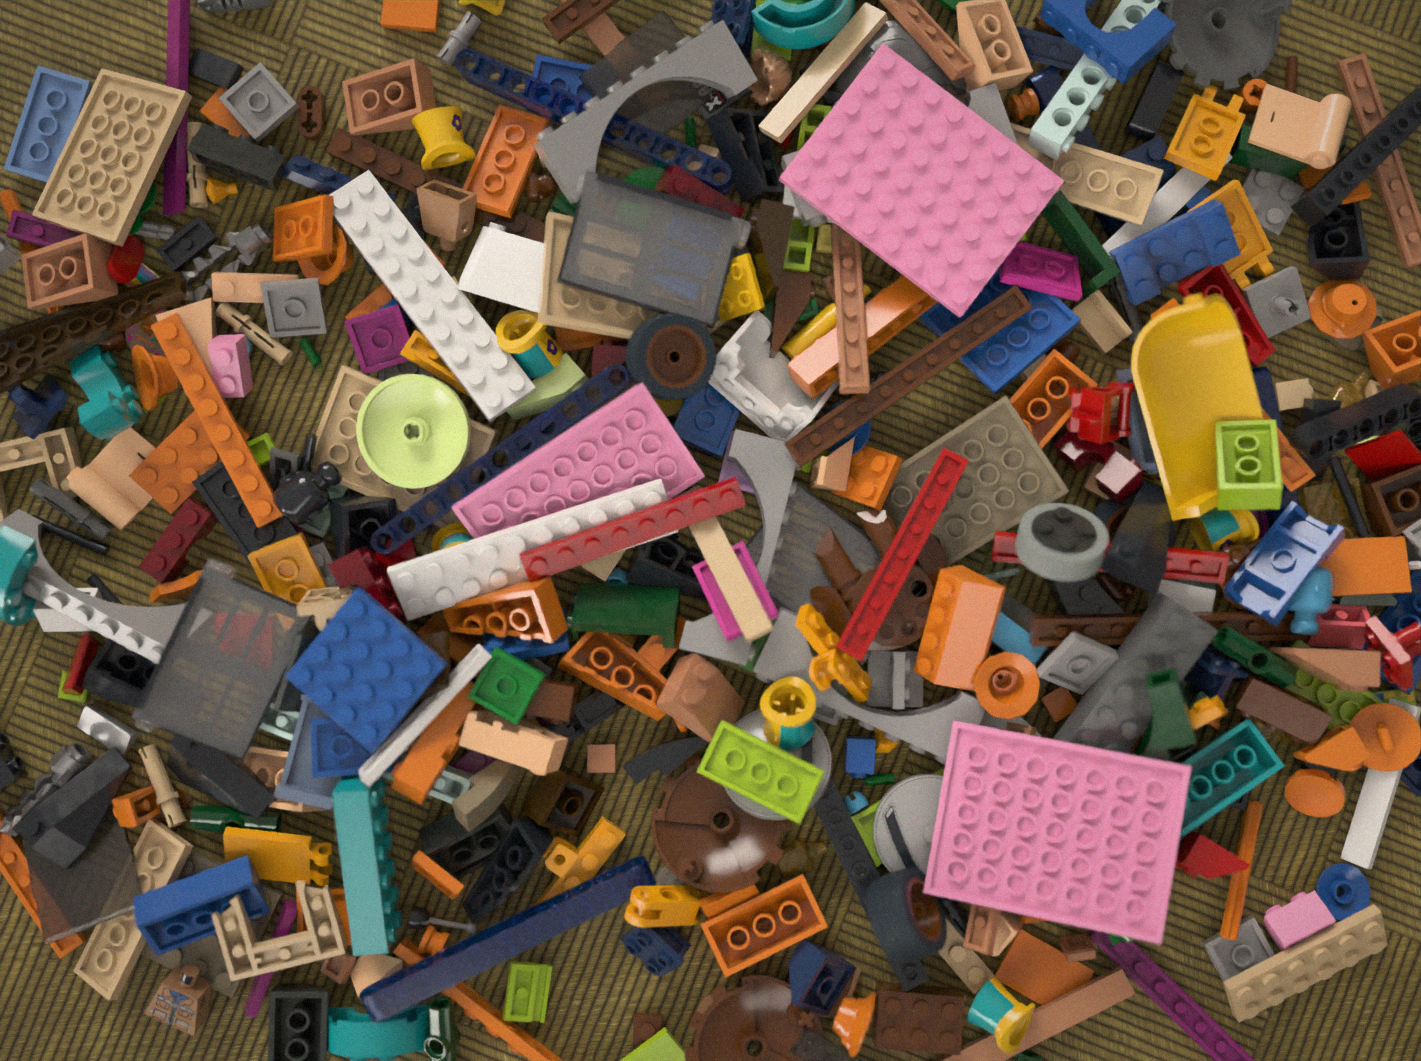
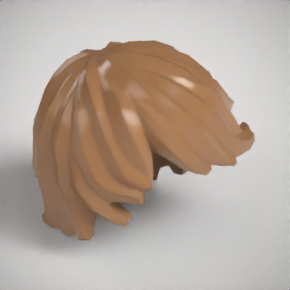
(773, 77)

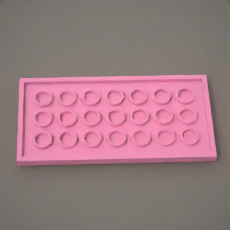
(599, 456)

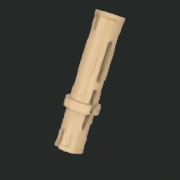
(196, 173)
(230, 314)
(161, 782)

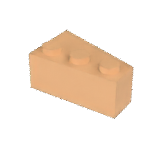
(200, 323)
(522, 745)

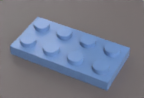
(46, 123)

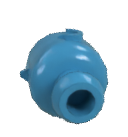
(1312, 599)

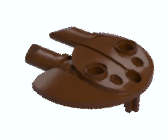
(907, 614)

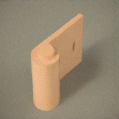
(1301, 126)
(107, 482)

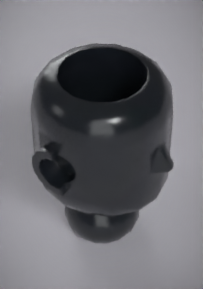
(306, 494)

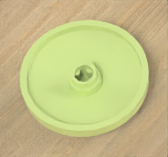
(413, 430)

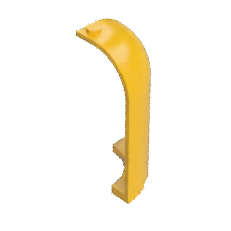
(1188, 376)

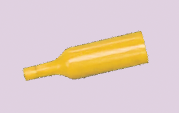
(814, 329)

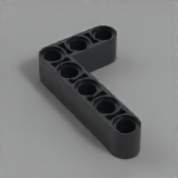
(1386, 411)

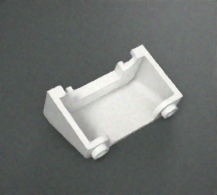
(504, 268)
(762, 384)

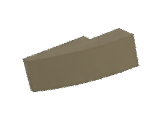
(486, 793)

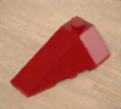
(1217, 281)

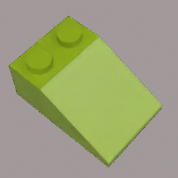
(1247, 465)

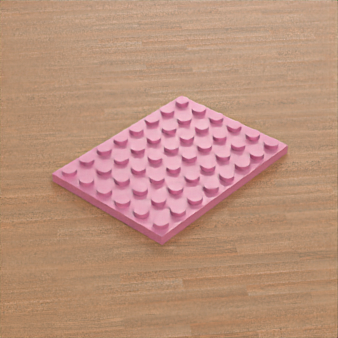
(921, 180)
(1057, 830)

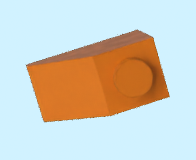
(653, 649)
(1336, 749)
(136, 807)

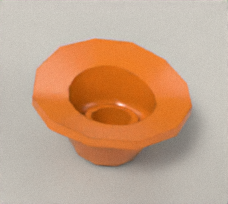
(329, 265)
(1333, 308)
(153, 376)
(1013, 691)
(853, 1021)

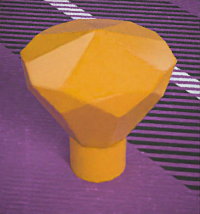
(218, 190)
(883, 744)

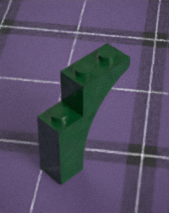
(1261, 159)
(1170, 718)

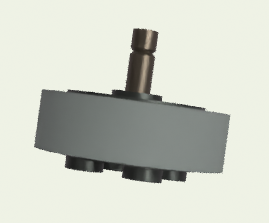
(1061, 541)

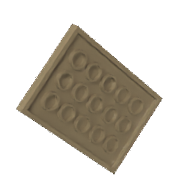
(997, 487)

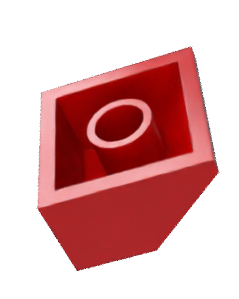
(1203, 857)

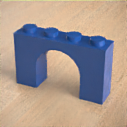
(1117, 53)

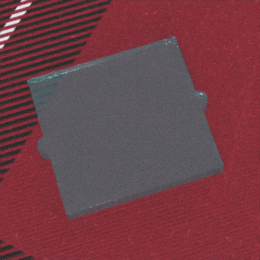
(1002, 573)

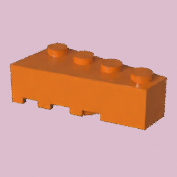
(514, 610)

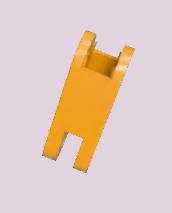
(664, 906)

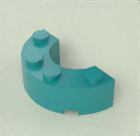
(801, 24)
(112, 401)
(17, 556)
(359, 1038)

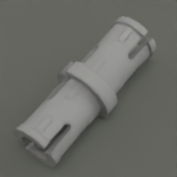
(459, 38)

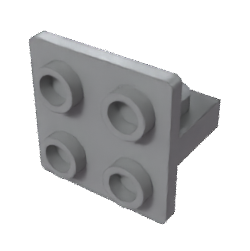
(894, 680)

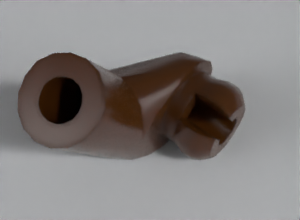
(1115, 590)

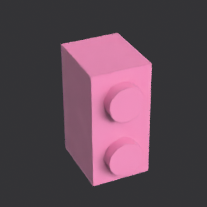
(231, 365)
(1297, 920)

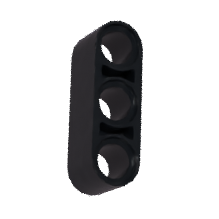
(1154, 101)

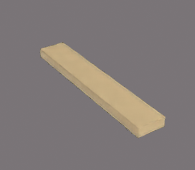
(823, 72)
(730, 577)

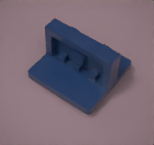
(738, 19)
(37, 406)
(1214, 672)
(657, 947)

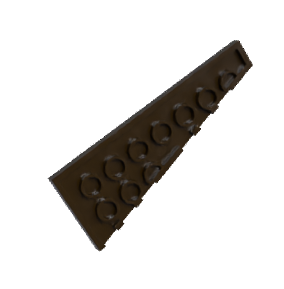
(63, 334)

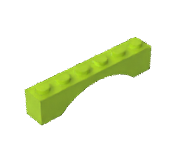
(801, 238)

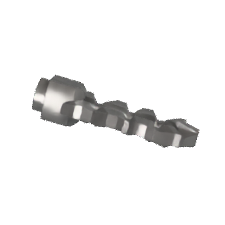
(249, 242)
(64, 766)

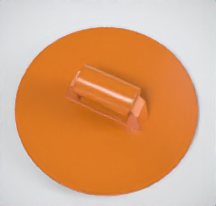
(1388, 735)

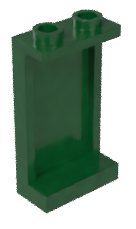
(1080, 242)
(626, 610)

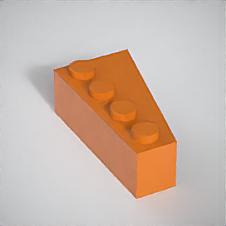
(616, 671)
(434, 748)

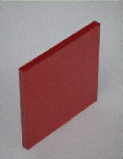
(1385, 455)

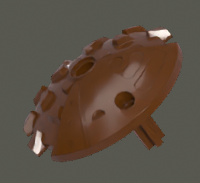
(698, 850)
(753, 1011)

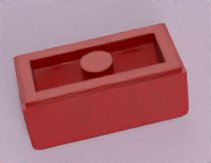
(81, 661)

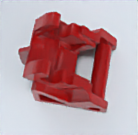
(1093, 412)

